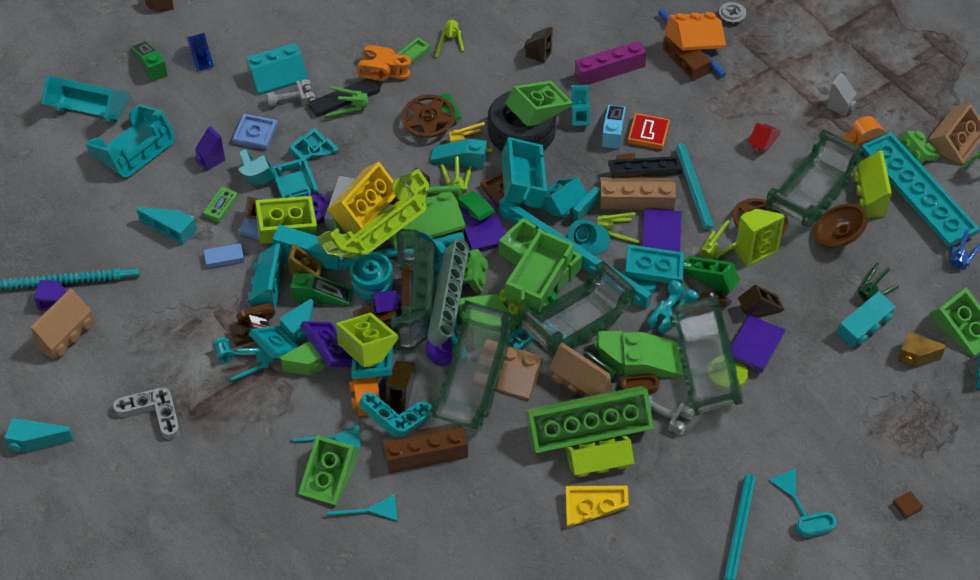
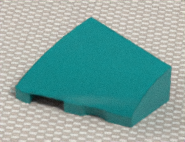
(312, 146)

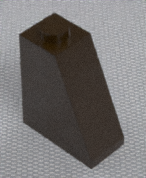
(400, 386)

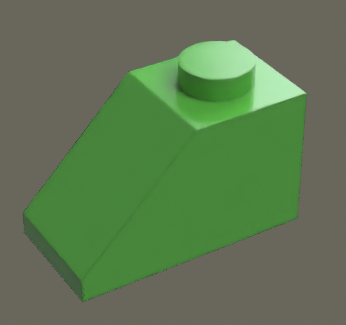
(610, 349)
(302, 360)

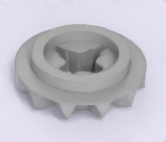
(729, 8)

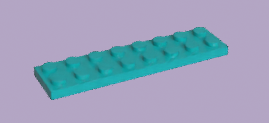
(922, 191)

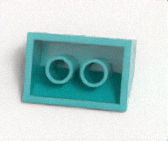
(276, 68)
(267, 277)

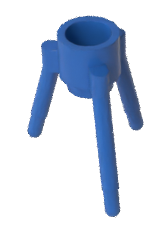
(959, 258)

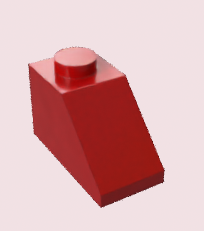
(763, 136)

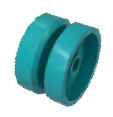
(371, 275)

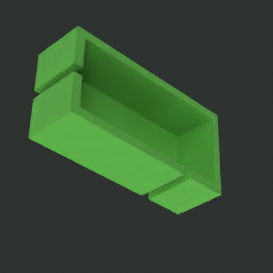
(518, 239)
(539, 270)

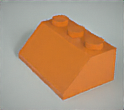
(695, 31)

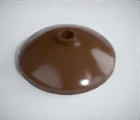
(840, 226)

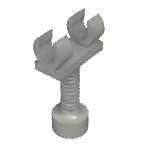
(303, 86)
(676, 426)

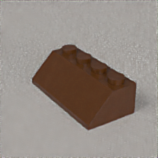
(425, 447)

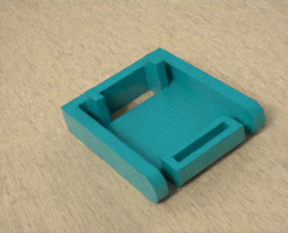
(296, 183)

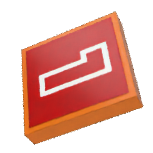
(648, 131)

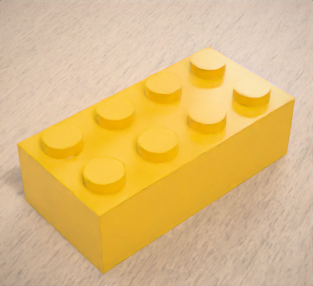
(363, 198)

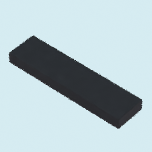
(330, 101)
(645, 166)

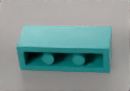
(866, 320)

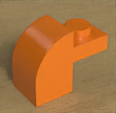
(864, 130)

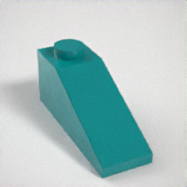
(470, 153)
(169, 222)
(32, 435)

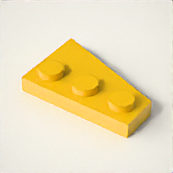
(592, 502)

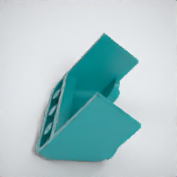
(84, 98)

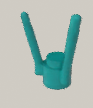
(261, 357)

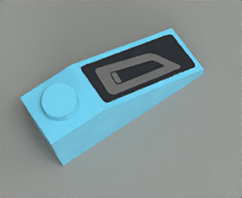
(613, 126)

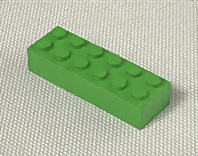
(589, 419)

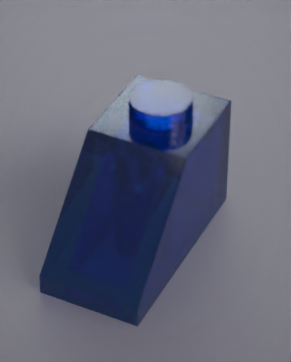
(199, 51)

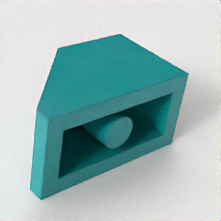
(291, 321)

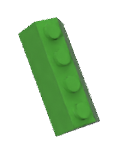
(440, 217)

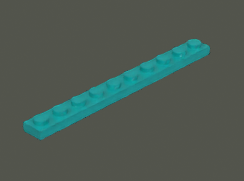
(514, 213)

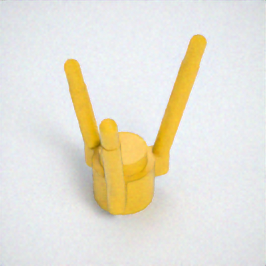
(458, 135)

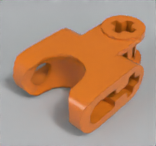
(383, 64)

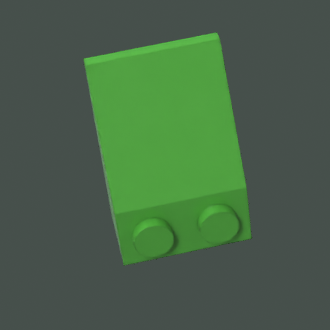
(537, 102)
(960, 320)
(650, 355)
(328, 470)

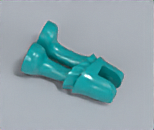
(663, 309)

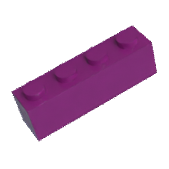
(610, 63)

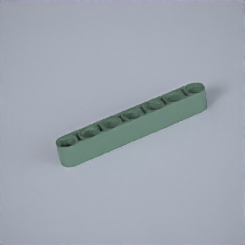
(448, 292)

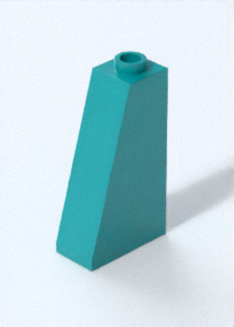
(287, 236)

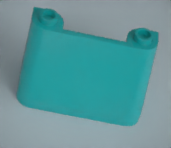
(138, 144)

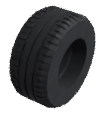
(500, 129)

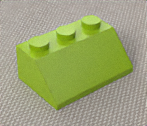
(873, 185)
(288, 212)
(758, 235)
(366, 339)
(600, 455)

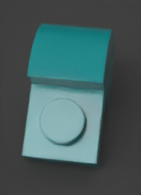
(580, 109)
(256, 171)

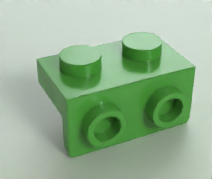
(918, 146)
(475, 270)

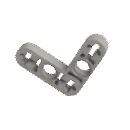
(154, 403)

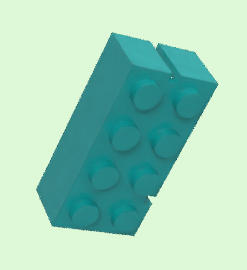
(524, 172)

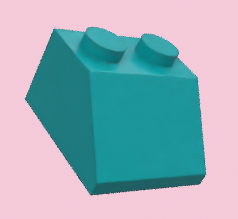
(563, 196)

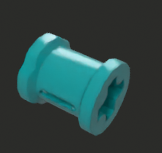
(223, 350)

